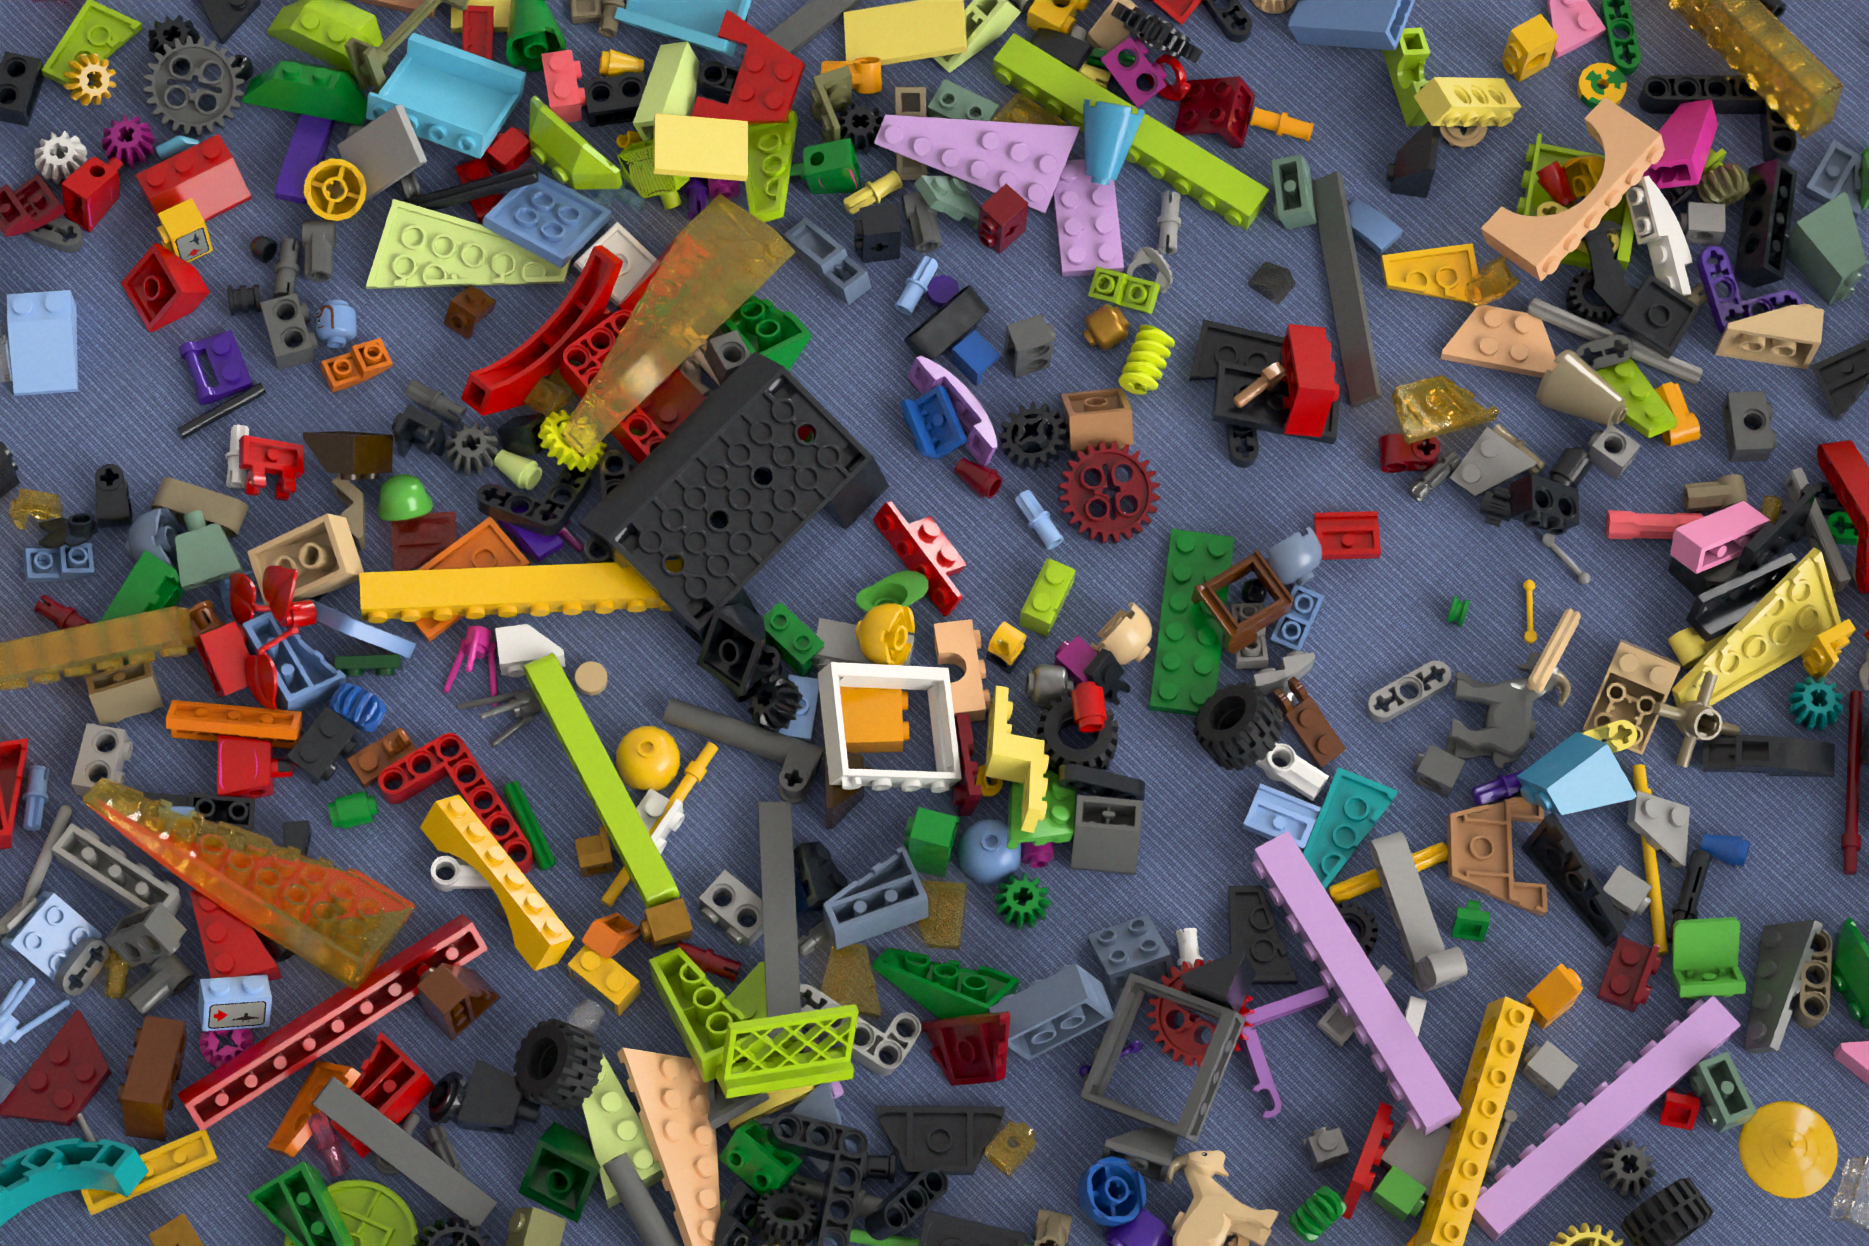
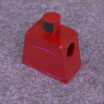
(92, 191)
(248, 767)

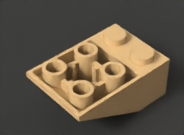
(1631, 689)

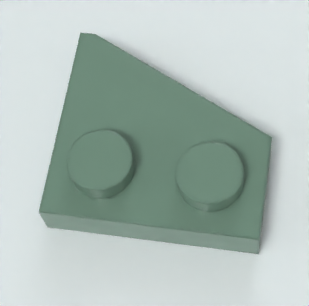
(948, 196)

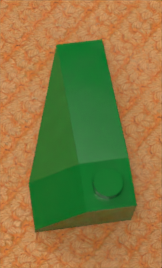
(768, 331)
(945, 987)

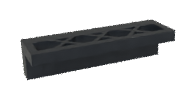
(1727, 604)

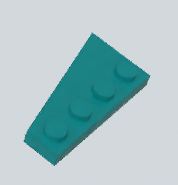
(1344, 822)

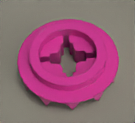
(210, 1045)

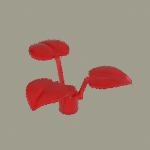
(278, 590)

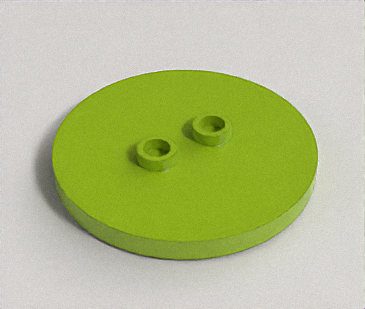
(372, 1214)

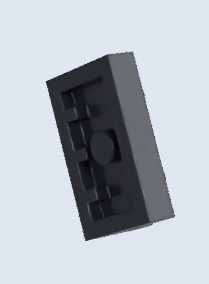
(418, 428)

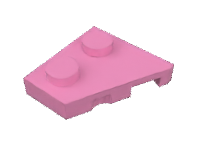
(1574, 24)

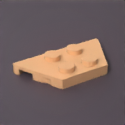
(1502, 342)

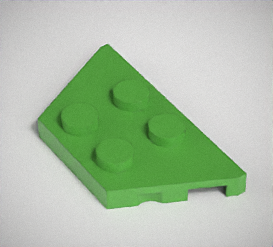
(1058, 820)

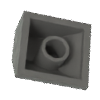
(1146, 1150)

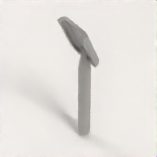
(29, 902)

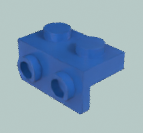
(934, 423)

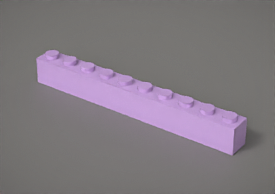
(1356, 983)
(1603, 1117)

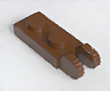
(1309, 724)

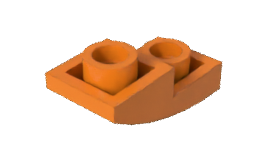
(357, 366)

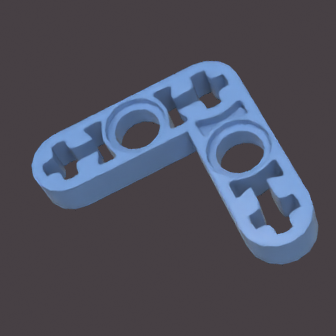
(363, 631)

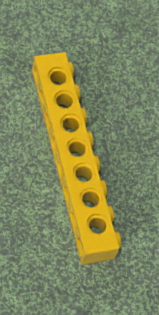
(1474, 1132)

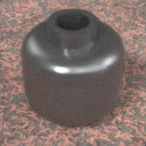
(1047, 684)

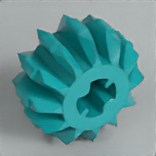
(1812, 691)

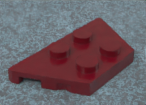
(970, 1046)
(60, 1078)

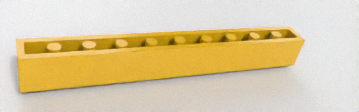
(506, 591)

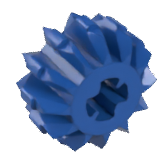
(358, 707)

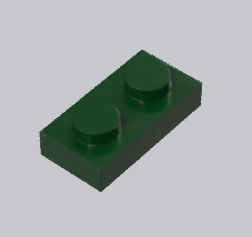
(382, 664)

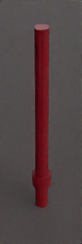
(1851, 839)

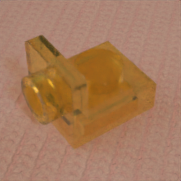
(37, 503)

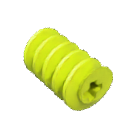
(1146, 360)

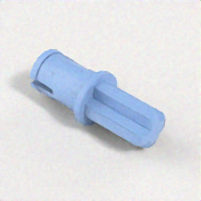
(916, 285)
(1039, 519)

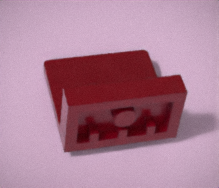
(1217, 107)

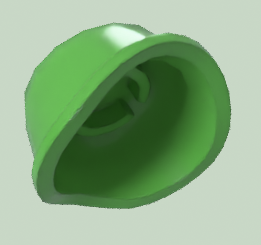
(403, 498)

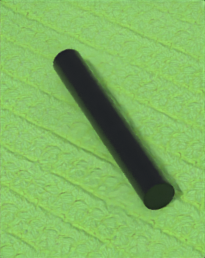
(221, 410)

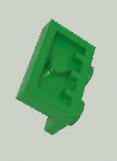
(791, 638)

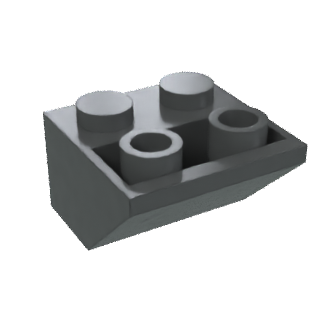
(1106, 834)

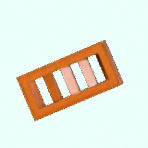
(610, 934)

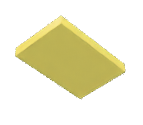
(700, 147)

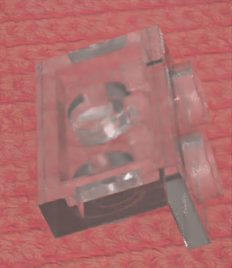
(1852, 1197)

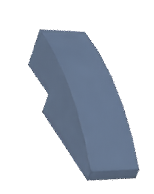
(828, 261)

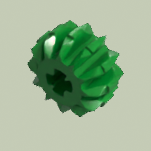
(1009, 898)
(1317, 1214)

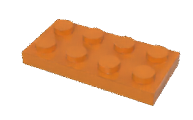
(479, 548)

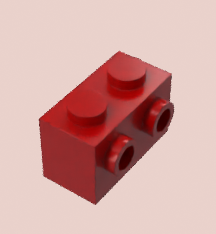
(224, 657)

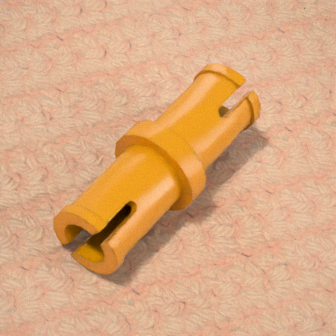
(1281, 124)

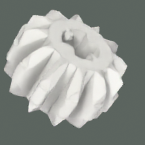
(48, 156)

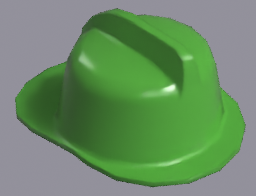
(899, 588)

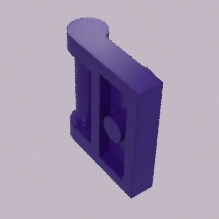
(225, 362)

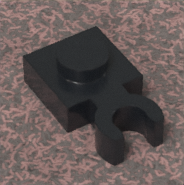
(1106, 672)

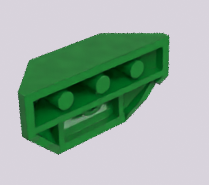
(309, 91)
(1851, 970)

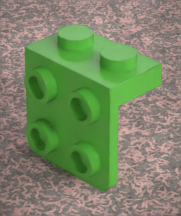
(1706, 958)

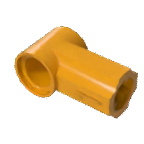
(864, 71)
(1687, 423)

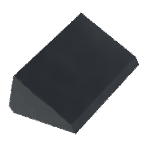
(1222, 980)

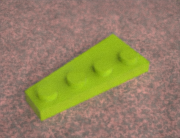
(769, 167)

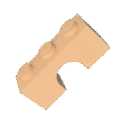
(958, 645)

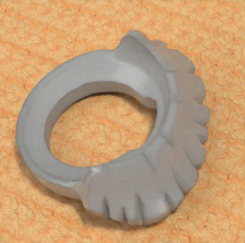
(1148, 255)

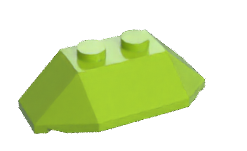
(324, 28)
(567, 152)

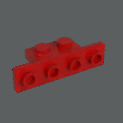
(926, 551)

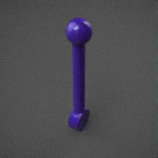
(1132, 1048)

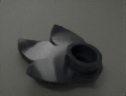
(69, 532)

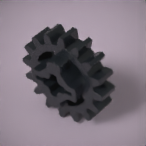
(1029, 424)

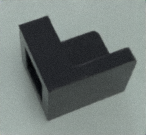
(521, 435)

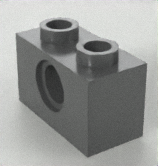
(1742, 442)

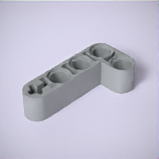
(875, 1039)

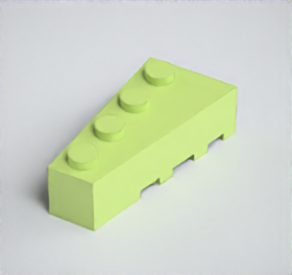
(617, 1130)

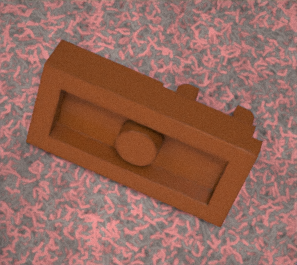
(380, 754)

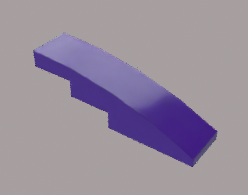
(304, 152)

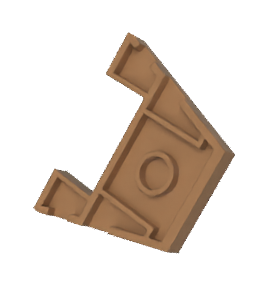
(1483, 854)

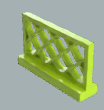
(789, 1068)

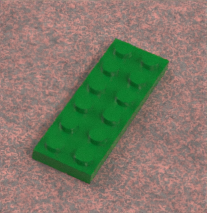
(1188, 633)

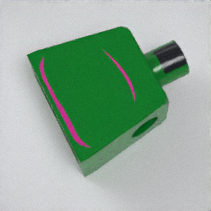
(829, 168)

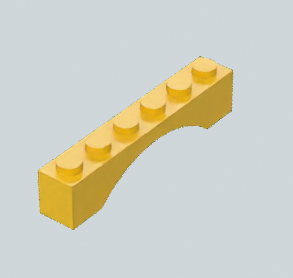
(534, 925)

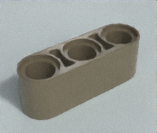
(216, 507)
(1815, 994)

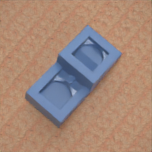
(1372, 226)

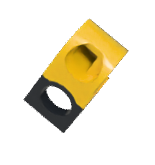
(1006, 647)

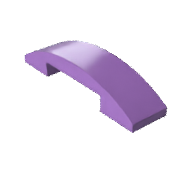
(973, 418)

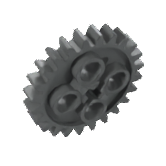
(199, 59)

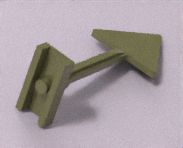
(368, 60)

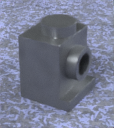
(1325, 1148)

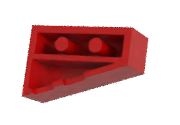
(388, 1084)

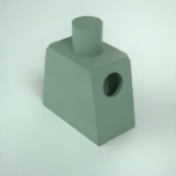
(204, 553)

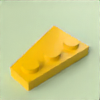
(1431, 272)

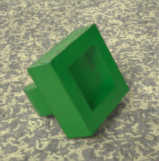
(1471, 922)

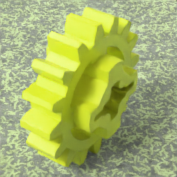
(561, 449)

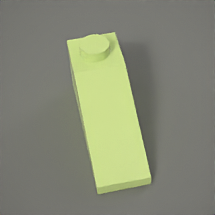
(984, 23)

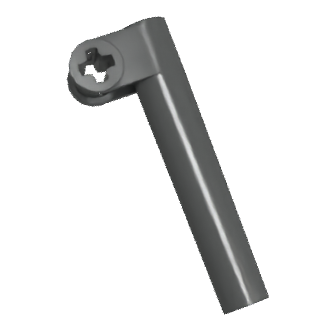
(799, 758)
(638, 1202)

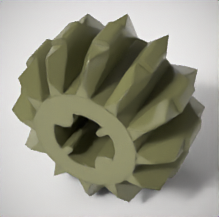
(1723, 185)

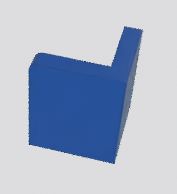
(974, 356)

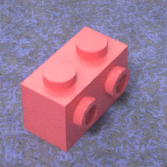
(561, 85)

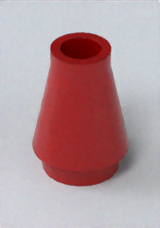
(1556, 183)

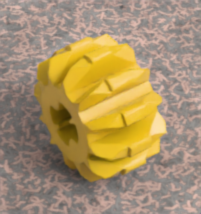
(79, 81)

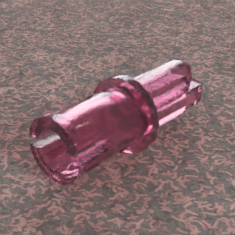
(328, 1144)

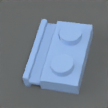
(1279, 812)

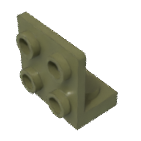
(829, 95)

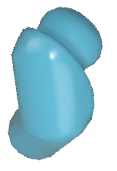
(175, 146)

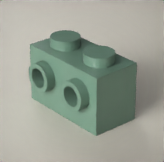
(959, 103)
(1293, 192)
(1722, 1092)

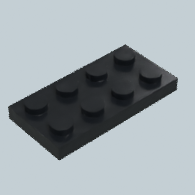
(1266, 409)

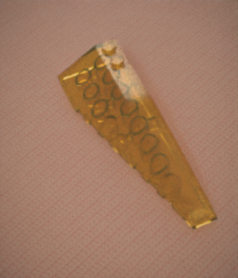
(696, 289)

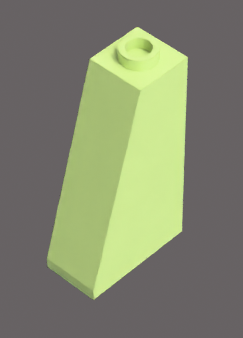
(669, 87)

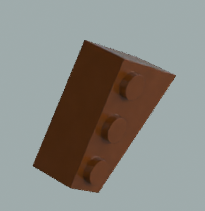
(454, 997)
(152, 1076)

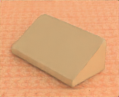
(1108, 29)

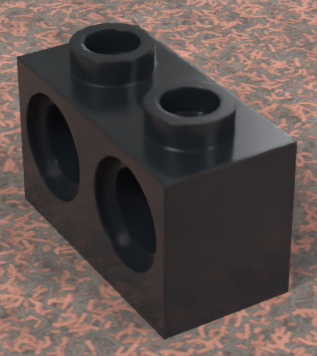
(21, 89)
(617, 107)
(1544, 504)

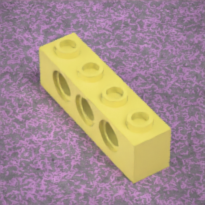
(1467, 102)

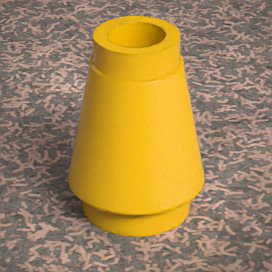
(616, 63)

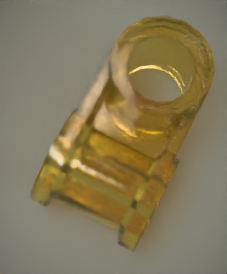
(1490, 283)

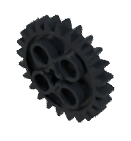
(1156, 32)

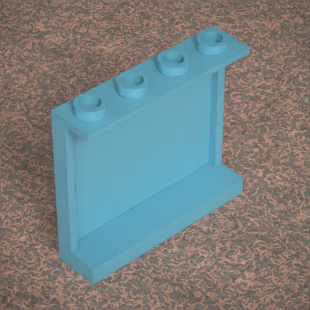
(685, 20)
(450, 95)

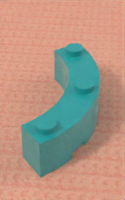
(67, 1167)

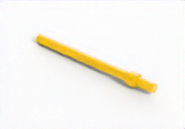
(693, 773)
(1651, 872)

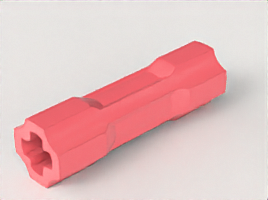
(1645, 525)

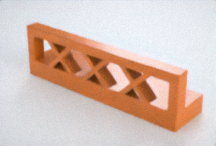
(209, 720)

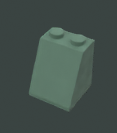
(1829, 249)

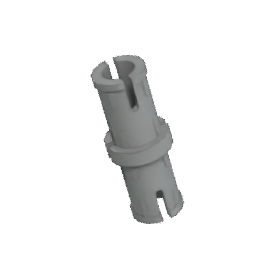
(1169, 222)

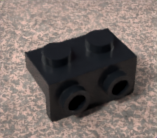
(323, 746)

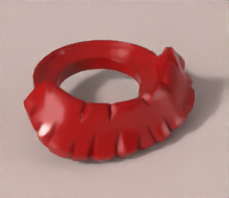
(1180, 88)

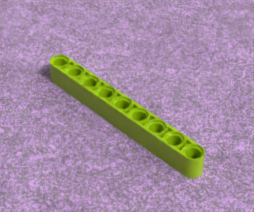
(601, 781)

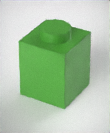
(1400, 1194)

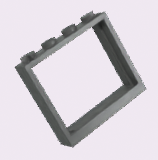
(1208, 1077)

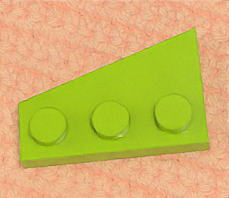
(92, 31)
(1644, 406)

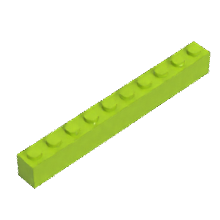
(1155, 145)

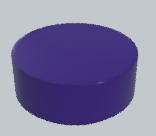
(942, 290)

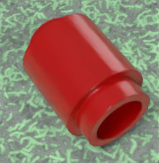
(1089, 707)

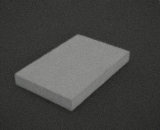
(384, 150)

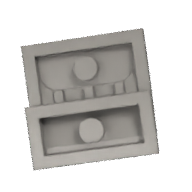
(1416, 1154)

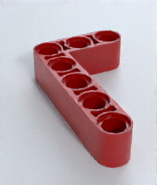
(591, 361)
(1850, 482)
(471, 792)

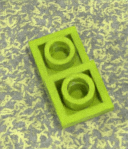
(1124, 290)

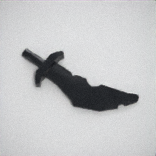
(1606, 271)

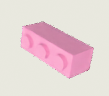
(1716, 537)

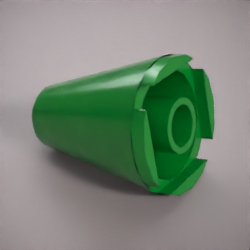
(531, 33)

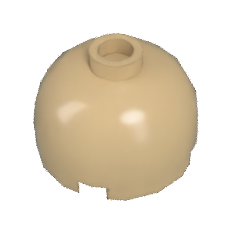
(1126, 635)

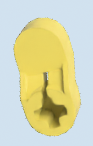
(1619, 734)

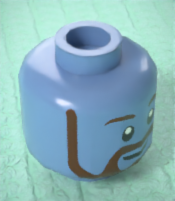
(335, 323)

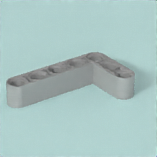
(1412, 915)

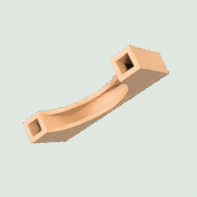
(1543, 241)

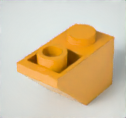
(1554, 995)

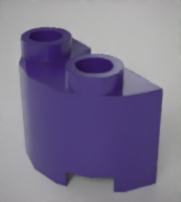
(1141, 1231)

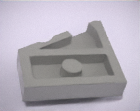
(1490, 463)
(1662, 825)

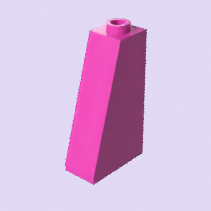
(1687, 143)

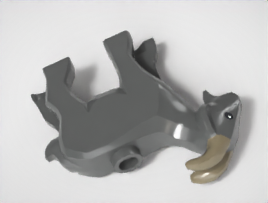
(1507, 715)

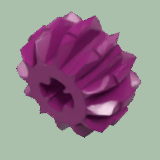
(137, 133)

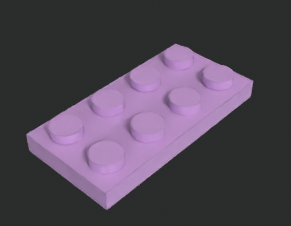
(1086, 223)

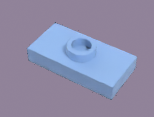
(803, 726)

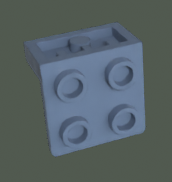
(1131, 948)

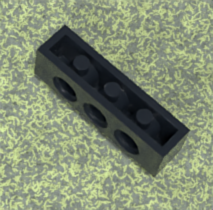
(1766, 223)

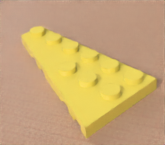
(1769, 633)

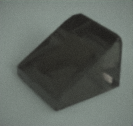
(1272, 282)

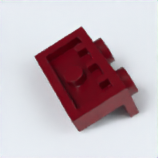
(1628, 974)

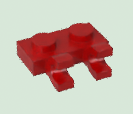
(274, 458)

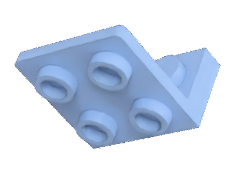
(49, 934)

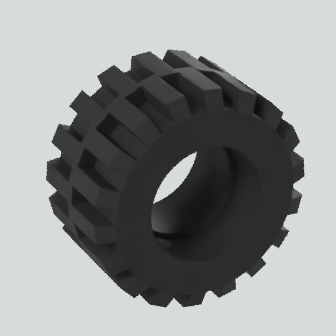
(1060, 716)
(1238, 726)
(558, 1064)
(1668, 1216)

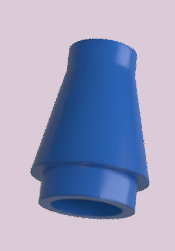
(1728, 849)

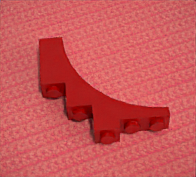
(513, 377)

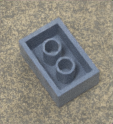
(1054, 1011)

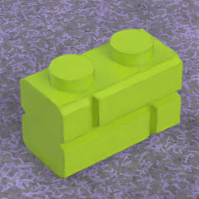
(1047, 597)

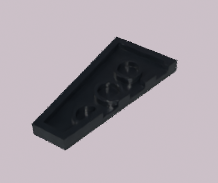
(1568, 872)

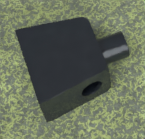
(494, 1102)

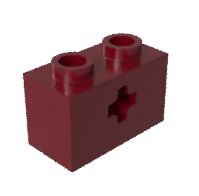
(1002, 219)

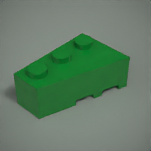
(147, 588)
(931, 840)
(302, 1208)

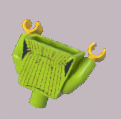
(638, 171)

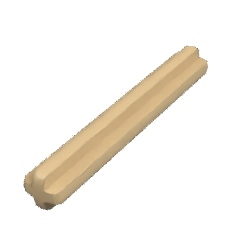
(1553, 650)

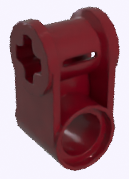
(1399, 456)

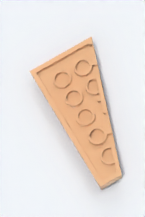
(680, 1137)

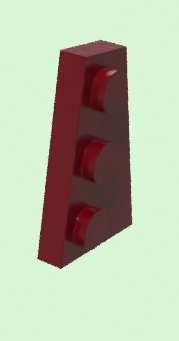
(966, 792)

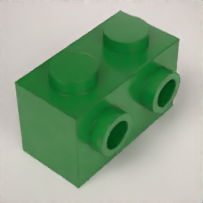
(757, 1161)

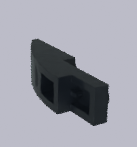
(1769, 755)
(228, 809)

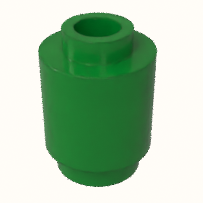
(353, 810)

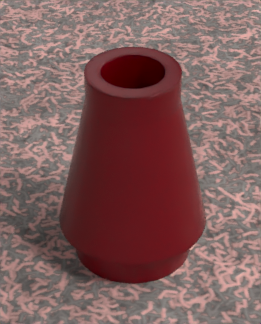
(979, 478)

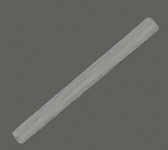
(1594, 331)

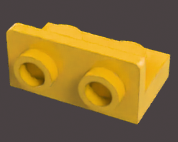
(1824, 650)

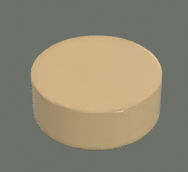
(591, 678)

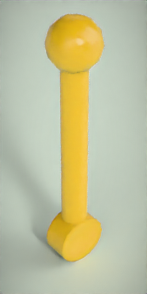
(1530, 635)

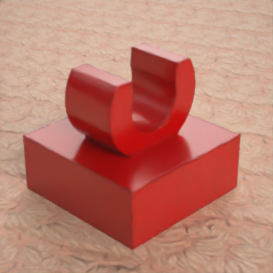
(1679, 1110)

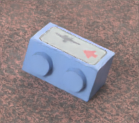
(234, 1003)

